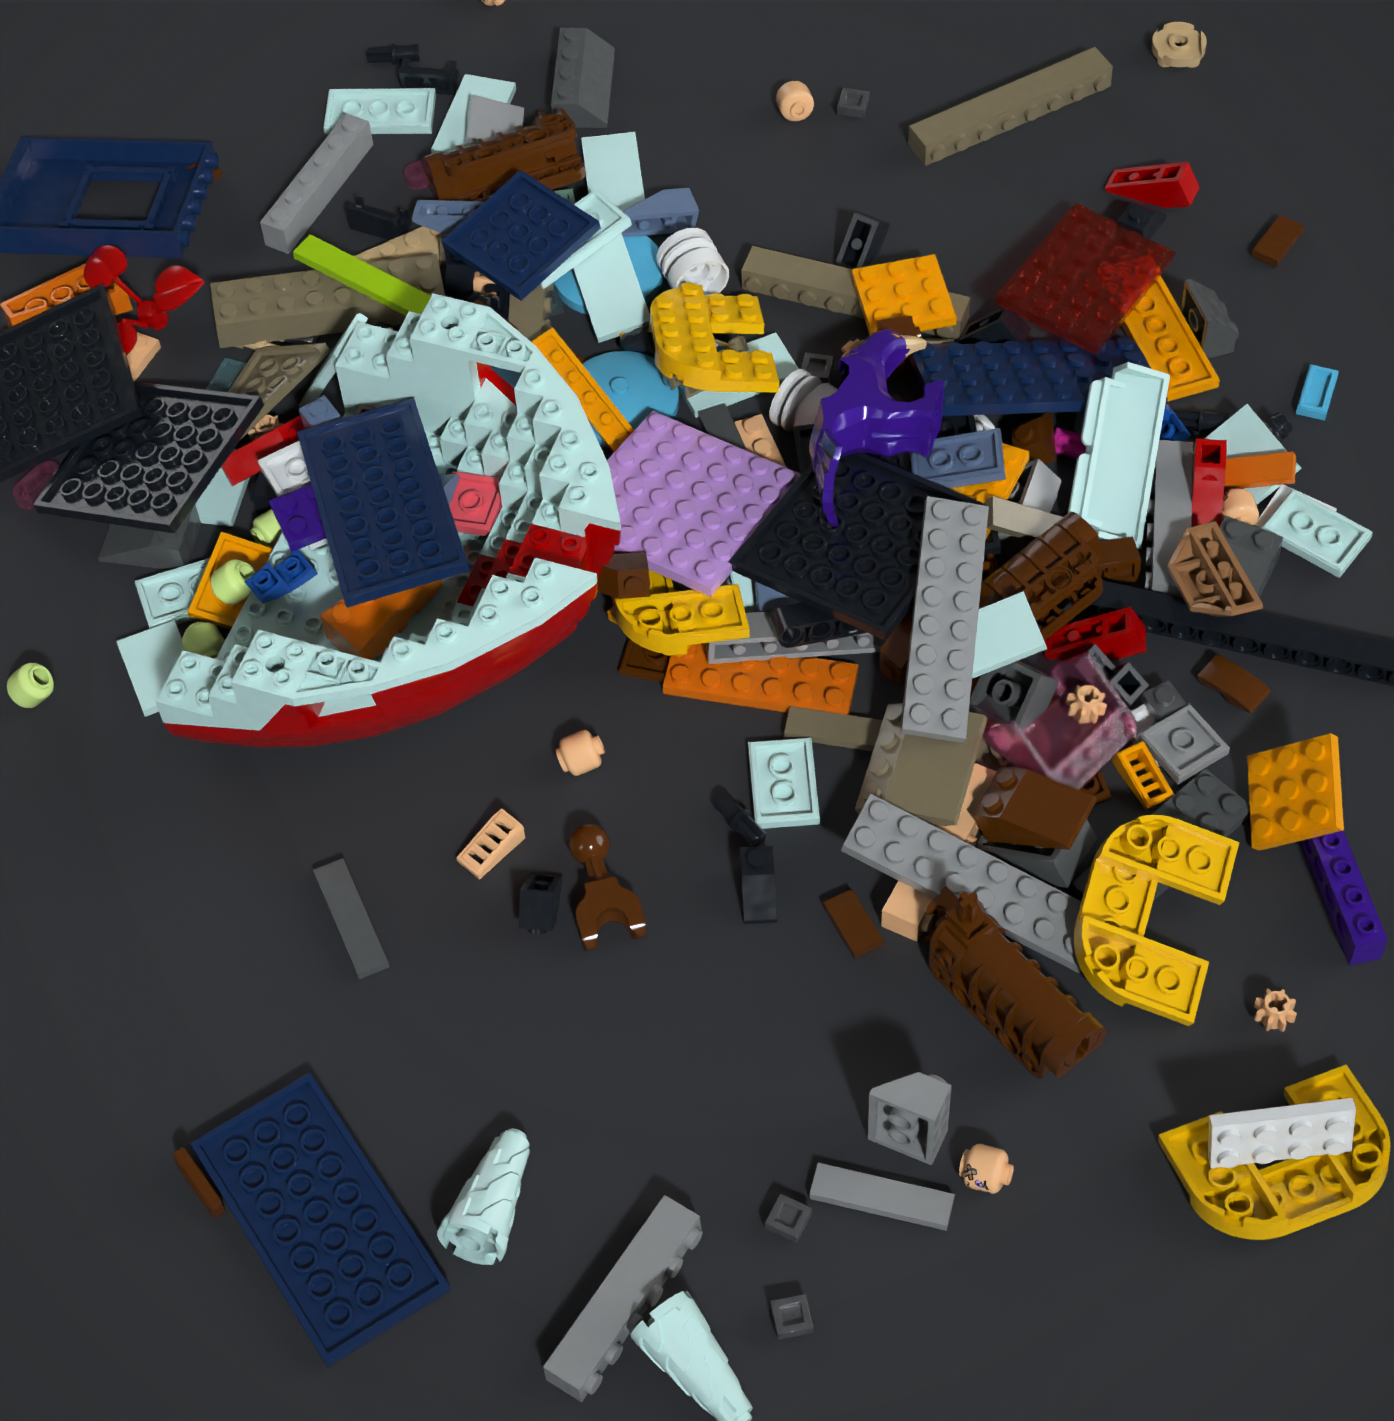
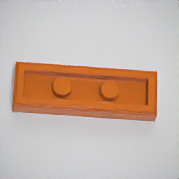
(1260, 470)

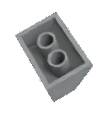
(1036, 489)
(910, 1115)

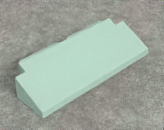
(1121, 451)

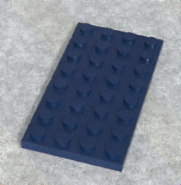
(1018, 375)
(382, 502)
(320, 1219)

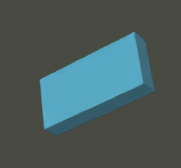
(1317, 392)

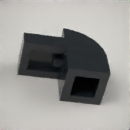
(1123, 678)

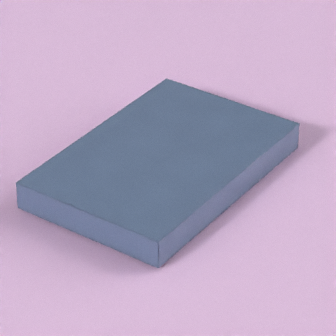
(963, 459)

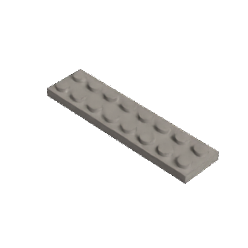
(944, 620)
(935, 859)

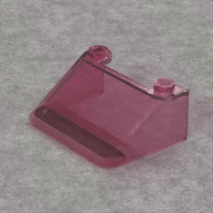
(1057, 742)

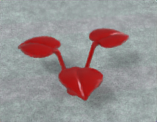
(173, 289)

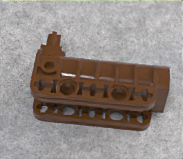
(478, 170)
(1050, 572)
(1010, 992)

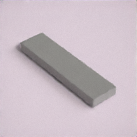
(882, 1196)

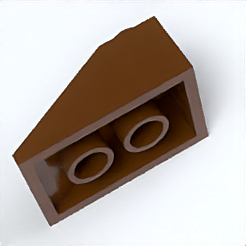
(1032, 810)

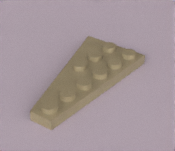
(275, 372)

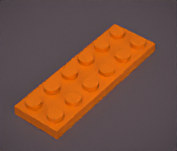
(763, 683)

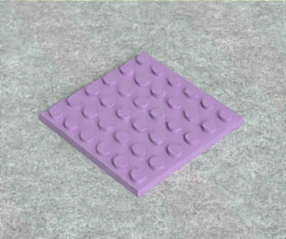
(691, 499)

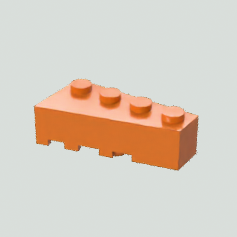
(56, 292)
(370, 626)

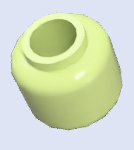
(266, 529)
(229, 581)
(203, 639)
(30, 685)

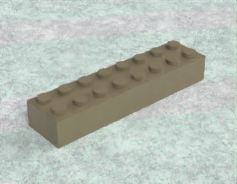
(309, 302)

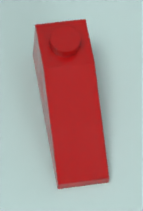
(1158, 185)
(243, 462)
(1115, 633)

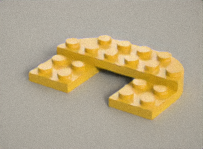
(685, 346)
(676, 619)
(1118, 904)
(1291, 1192)

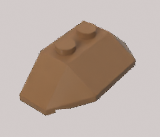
(1211, 574)

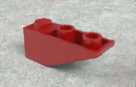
(1208, 481)

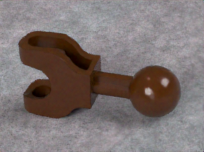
(604, 897)

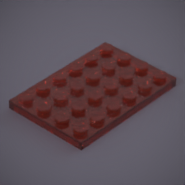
(1085, 278)

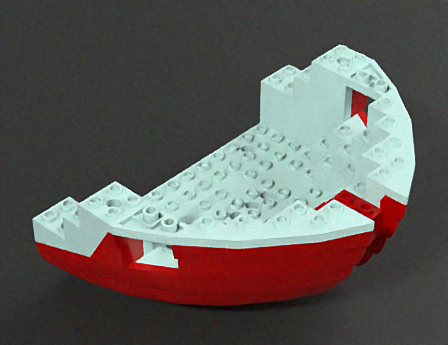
(525, 583)

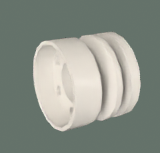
(694, 259)
(798, 400)

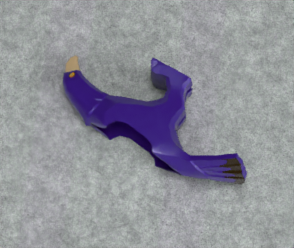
(867, 417)

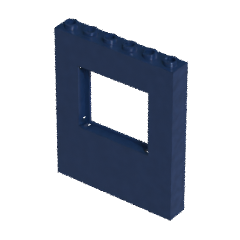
(51, 177)

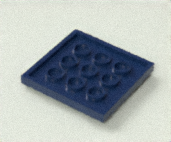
(521, 235)

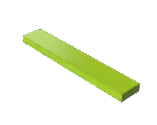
(361, 276)

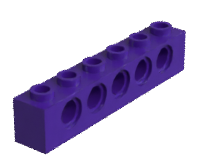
(1346, 897)

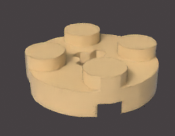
(1188, 54)

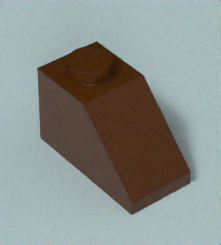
(1036, 437)
(625, 576)
(895, 652)

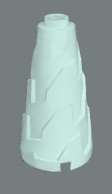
(487, 1203)
(688, 1352)

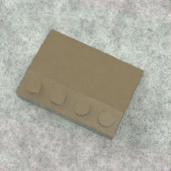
(921, 772)

